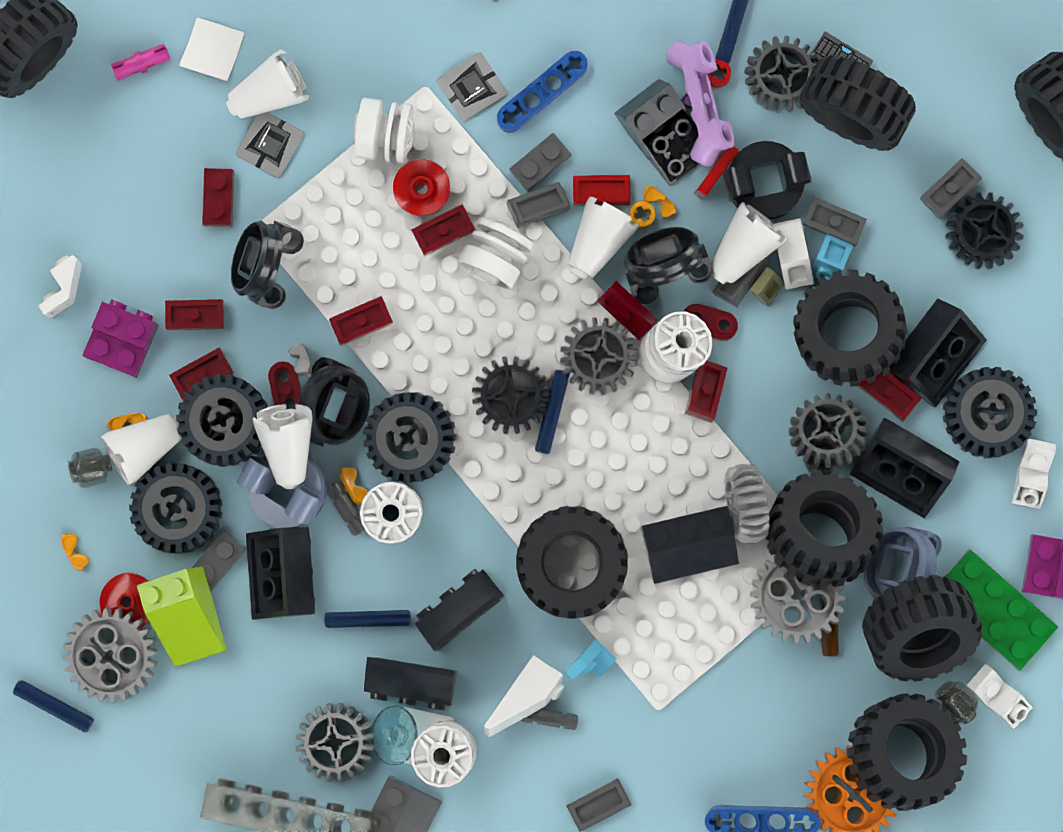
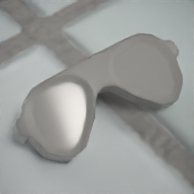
(303, 365)

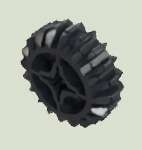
(995, 210)
(497, 397)

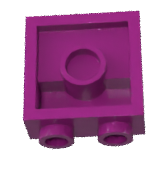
(120, 338)
(1044, 567)

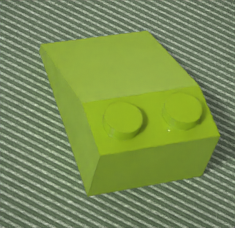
(183, 615)

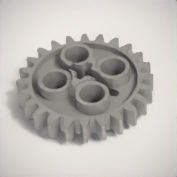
(773, 607)
(125, 635)

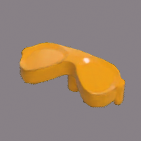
(652, 194)
(120, 421)
(348, 477)
(69, 542)

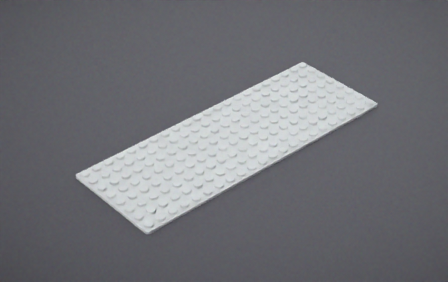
(612, 453)

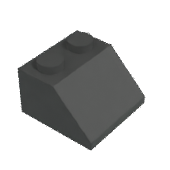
(404, 808)

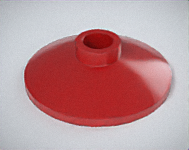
(419, 173)
(117, 589)

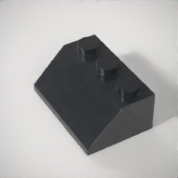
(938, 352)
(904, 468)
(690, 544)
(280, 573)
(458, 609)
(409, 682)

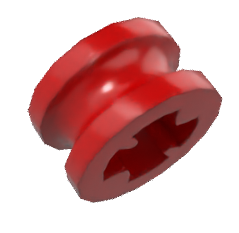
(722, 66)

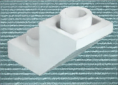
(794, 255)
(67, 275)
(1032, 473)
(999, 696)

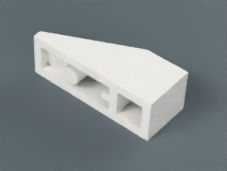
(528, 694)

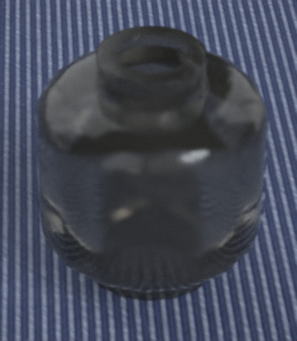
(89, 467)
(958, 700)

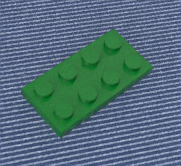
(1008, 618)

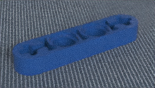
(539, 88)
(762, 816)

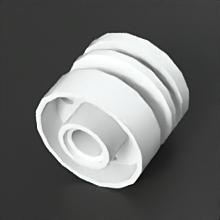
(378, 130)
(493, 258)
(675, 347)
(374, 516)
(436, 769)

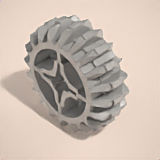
(747, 503)
(333, 728)

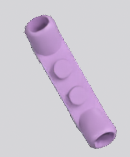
(714, 134)

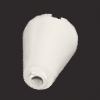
(268, 88)
(598, 238)
(745, 244)
(285, 441)
(140, 445)

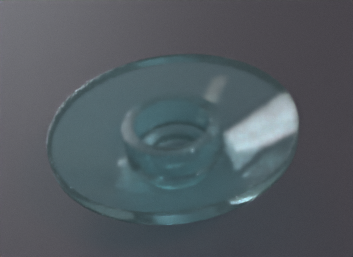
(394, 735)

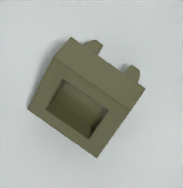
(767, 286)

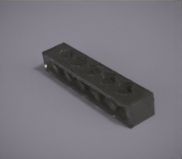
(219, 808)

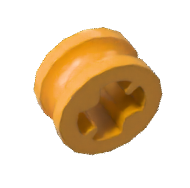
(645, 207)

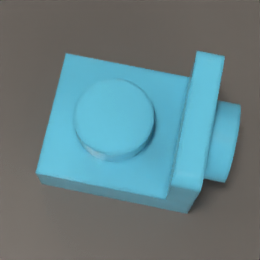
(831, 257)
(594, 658)

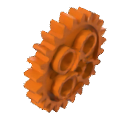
(835, 813)

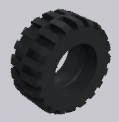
(32, 42)
(1041, 99)
(857, 102)
(841, 293)
(838, 500)
(560, 523)
(922, 628)
(940, 741)

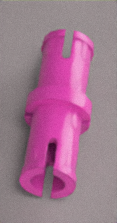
(140, 61)

